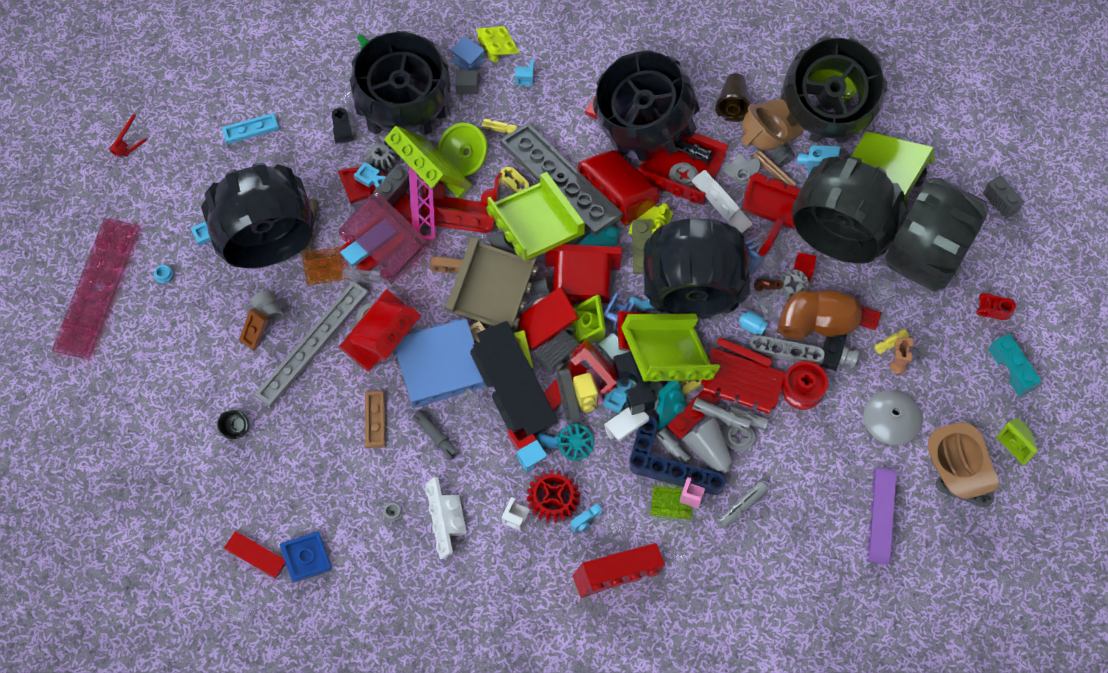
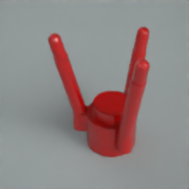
(119, 146)

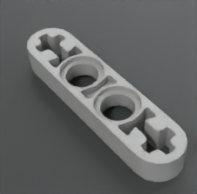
(787, 346)

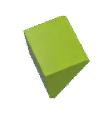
(591, 321)

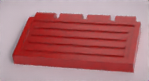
(770, 199)
(744, 380)

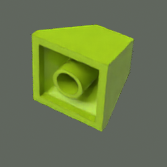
(1018, 440)

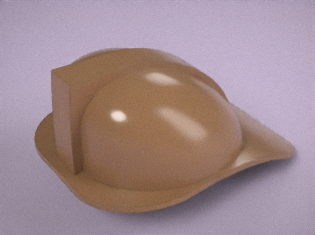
(767, 125)
(962, 460)

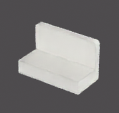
(625, 424)

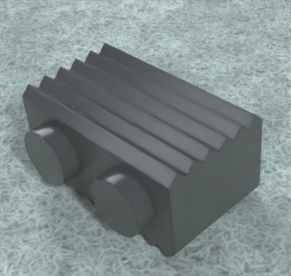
(394, 185)
(1003, 197)
(557, 352)

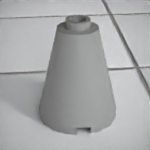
(710, 446)

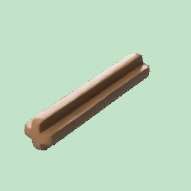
(774, 169)

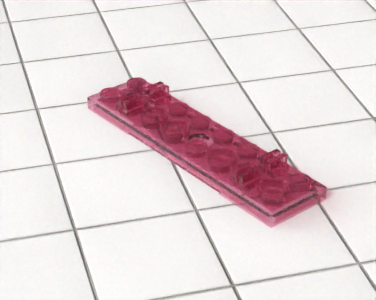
(90, 308)

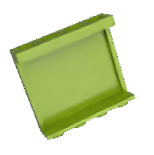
(898, 157)
(427, 160)
(536, 218)
(667, 347)

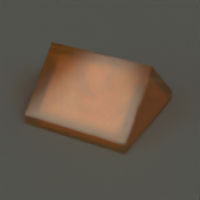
(322, 266)

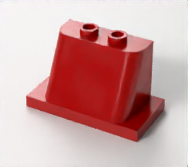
(583, 270)
(379, 331)

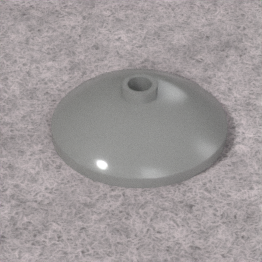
(885, 425)

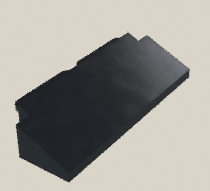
(515, 384)

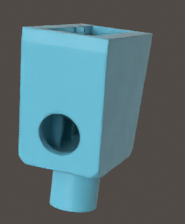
(817, 154)

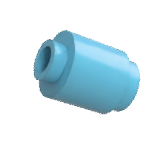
(753, 323)

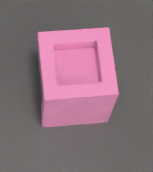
(691, 494)

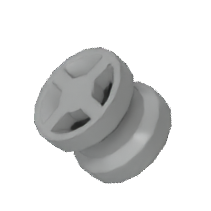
(849, 357)

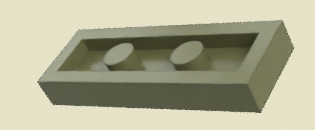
(640, 233)

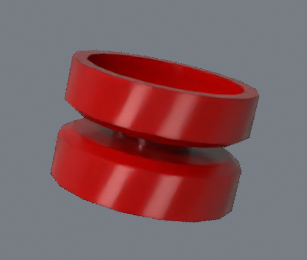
(804, 385)

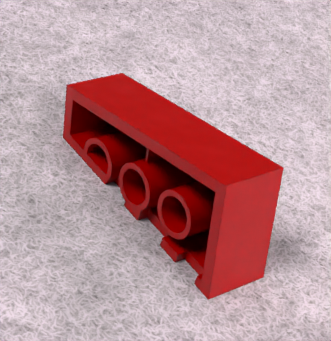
(618, 569)

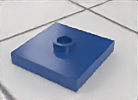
(305, 557)

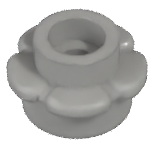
(392, 507)

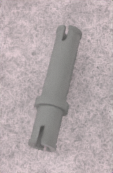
(721, 414)
(736, 510)

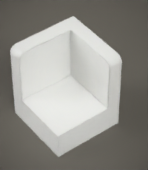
(514, 515)

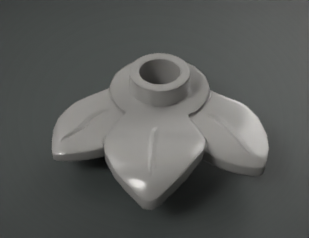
(742, 167)

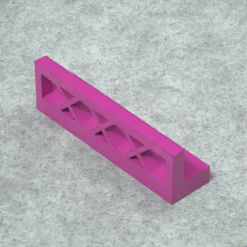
(415, 207)

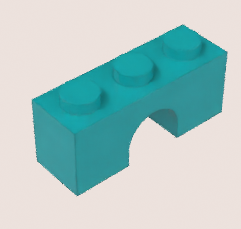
(1022, 375)

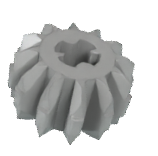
(387, 154)

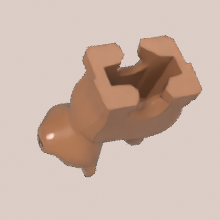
(901, 355)

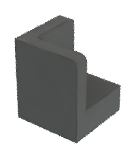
(466, 82)

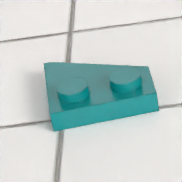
(605, 238)
(670, 403)

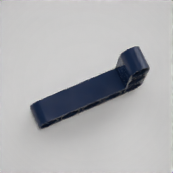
(669, 466)

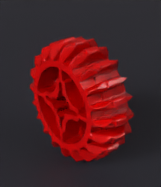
(547, 501)

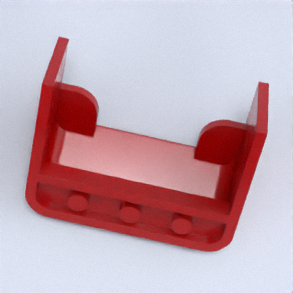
(461, 213)

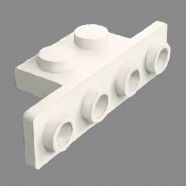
(722, 201)
(446, 517)

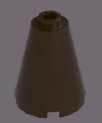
(733, 99)

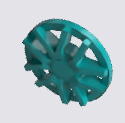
(575, 442)

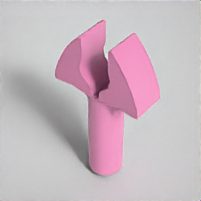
(596, 378)

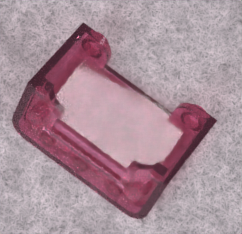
(384, 236)

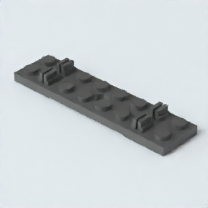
(539, 156)

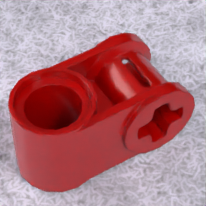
(994, 306)

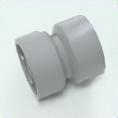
(266, 303)

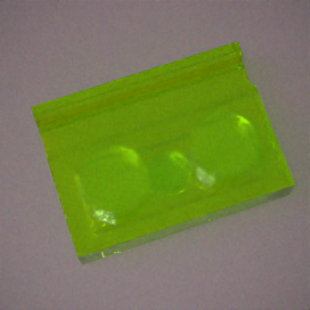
(666, 504)

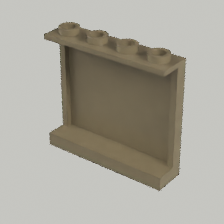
(491, 285)

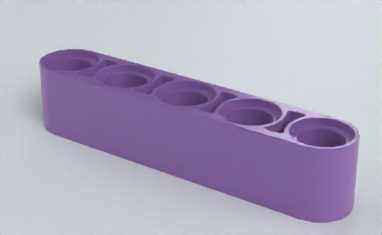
(882, 516)

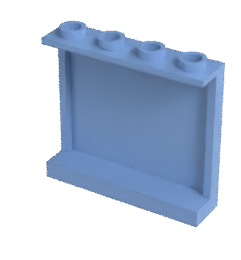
(438, 363)

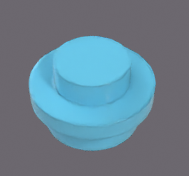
(163, 274)

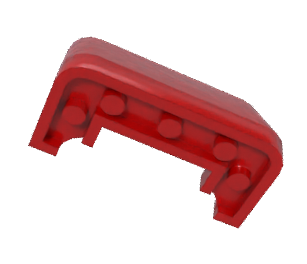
(620, 184)

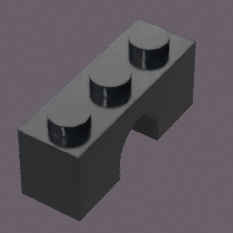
(641, 396)

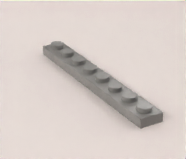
(311, 344)

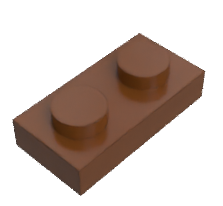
(253, 329)

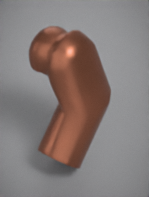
(767, 284)

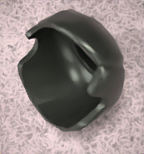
(232, 418)

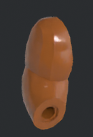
(822, 311)

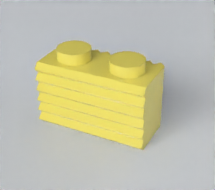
(585, 392)

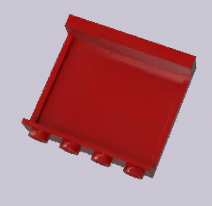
(657, 169)

